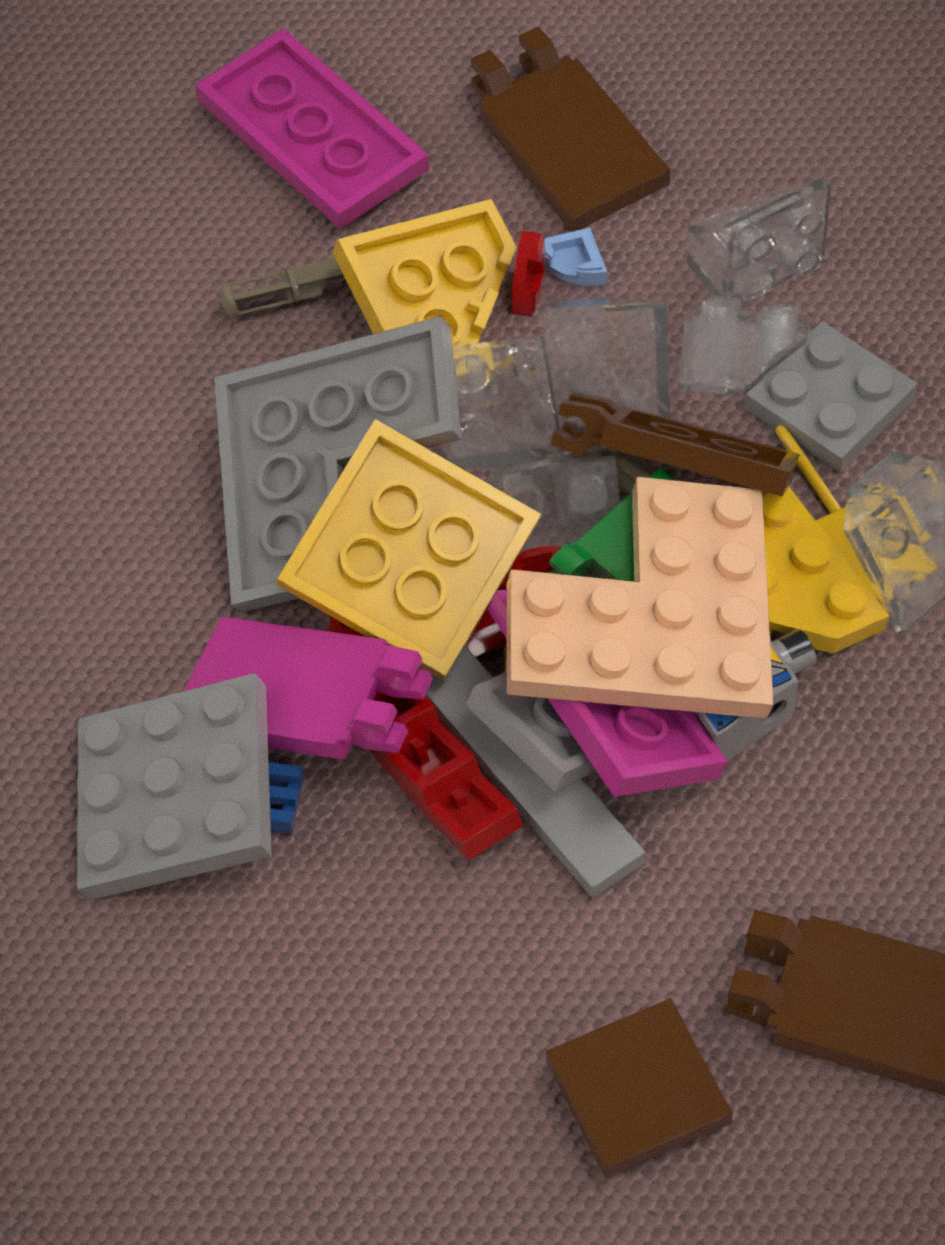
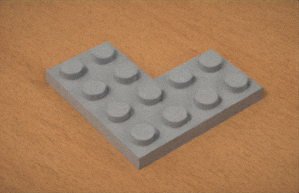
(297, 425)

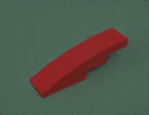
(446, 780)

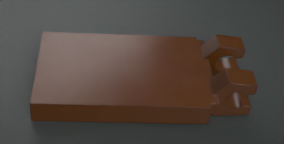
(566, 133)
(673, 443)
(847, 997)

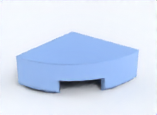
(575, 258)

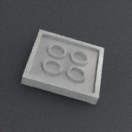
(173, 787)

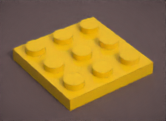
(408, 548)

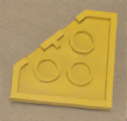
(430, 269)
(812, 581)

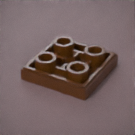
(638, 1087)

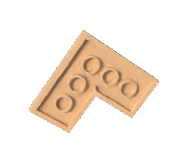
(675, 637)

